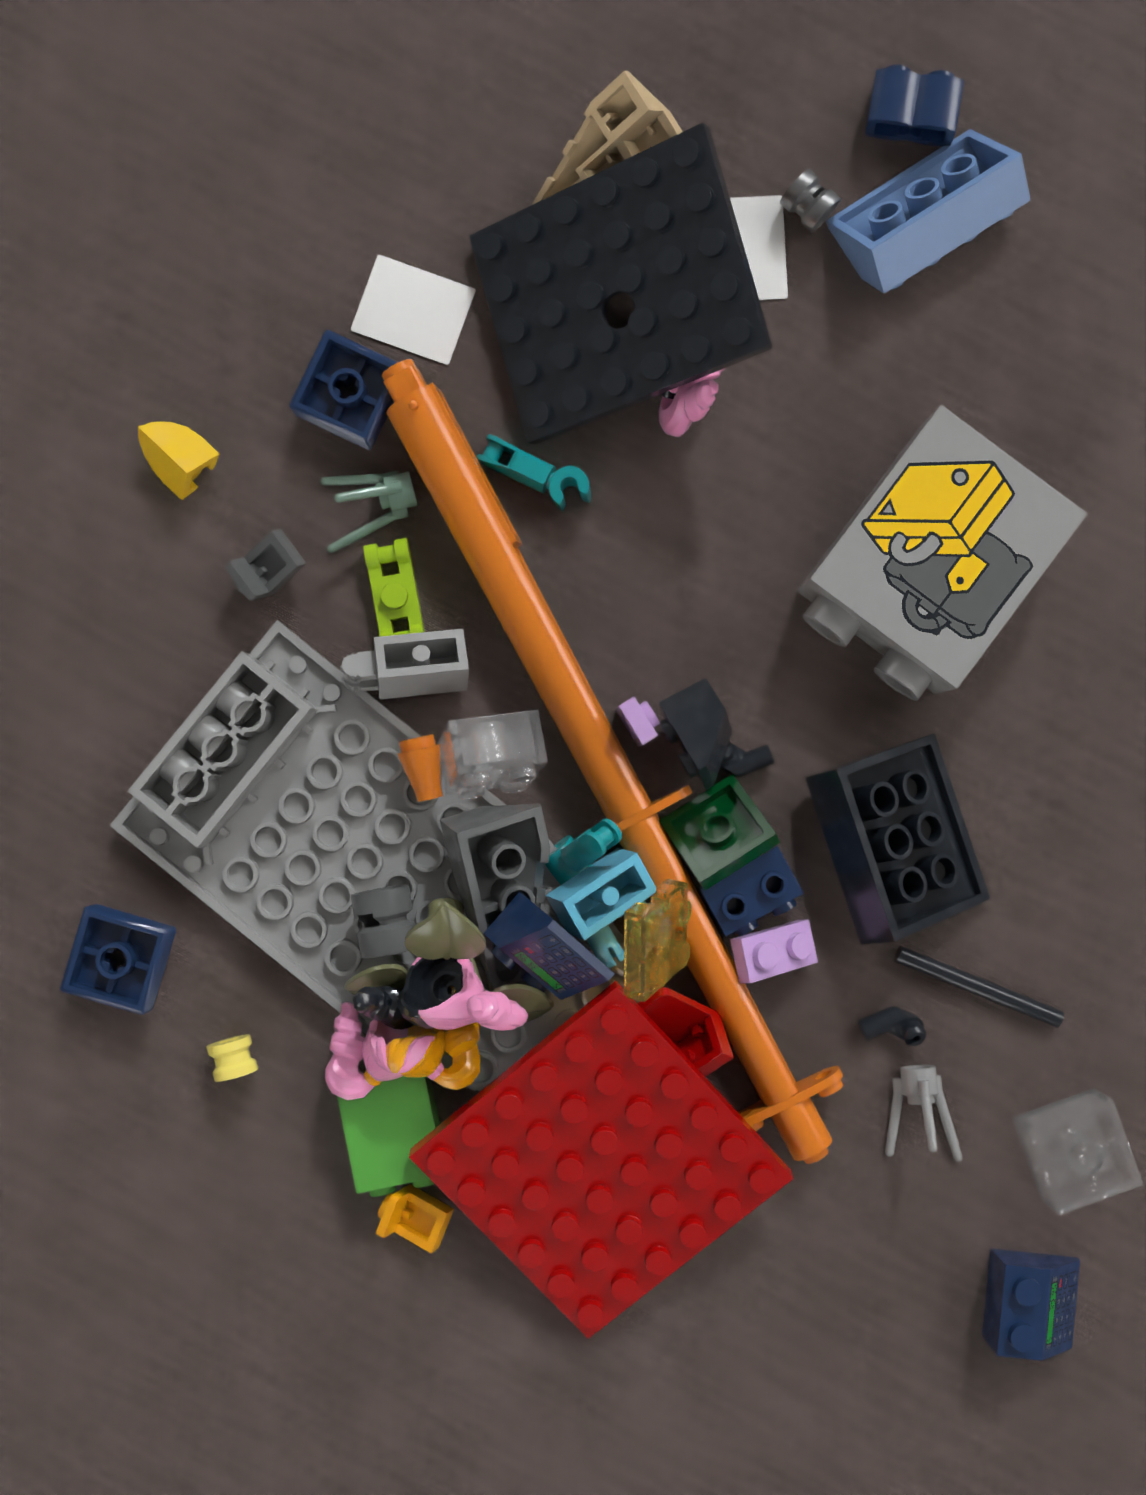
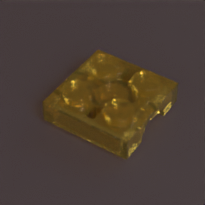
(656, 940)

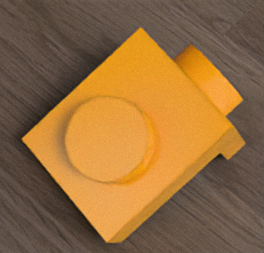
(414, 1217)

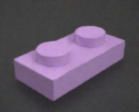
(638, 720)
(773, 951)

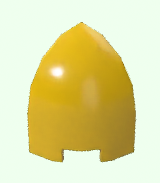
(176, 454)

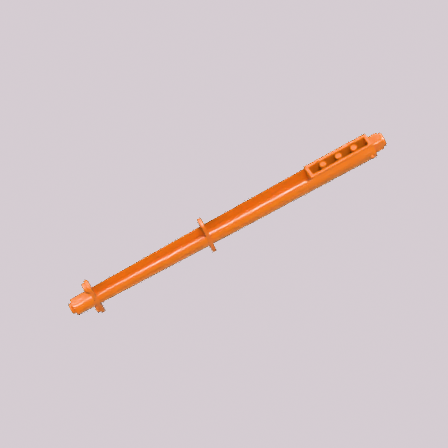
(492, 552)

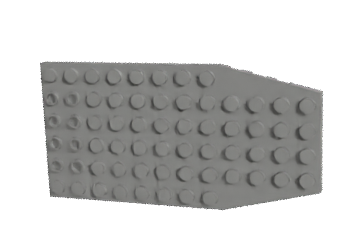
(290, 803)

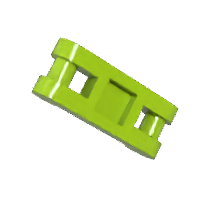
(395, 594)

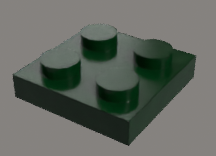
(719, 831)

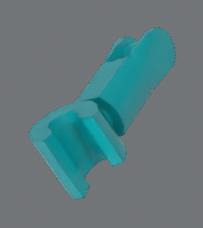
(534, 471)
(578, 854)

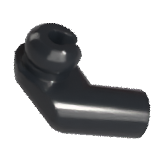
(742, 763)
(896, 1022)

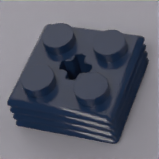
(338, 364)
(94, 973)

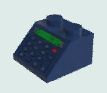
(544, 950)
(1030, 1304)

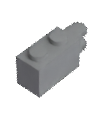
(410, 665)

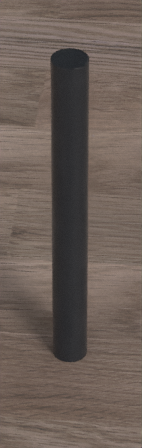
(979, 986)

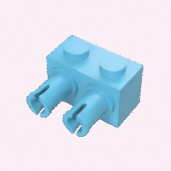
(599, 897)

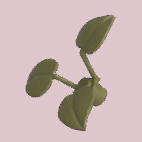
(448, 935)

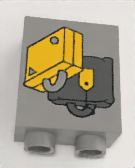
(938, 556)

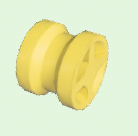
(232, 1058)

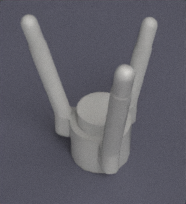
(921, 1086)

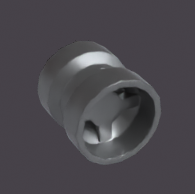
(810, 200)

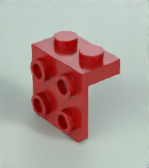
(691, 1027)

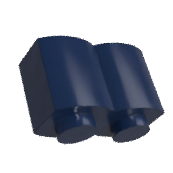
(914, 106)

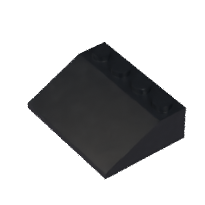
(897, 840)

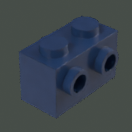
(751, 893)

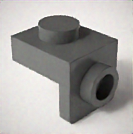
(266, 566)

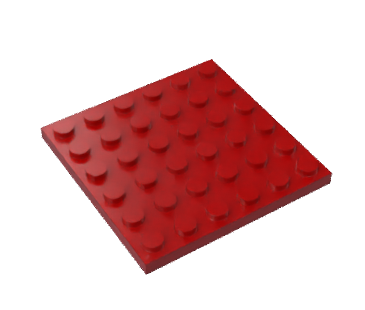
(601, 1161)

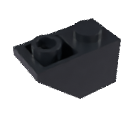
(700, 727)

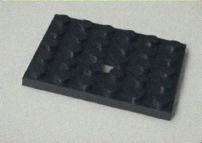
(639, 229)

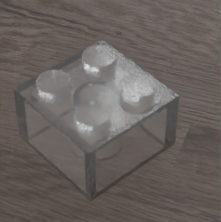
(492, 753)
(1077, 1151)

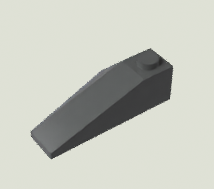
(493, 859)

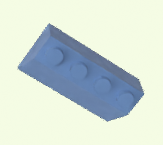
(930, 209)

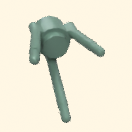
(393, 491)

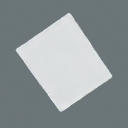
(763, 237)
(413, 309)

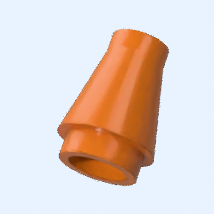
(422, 766)

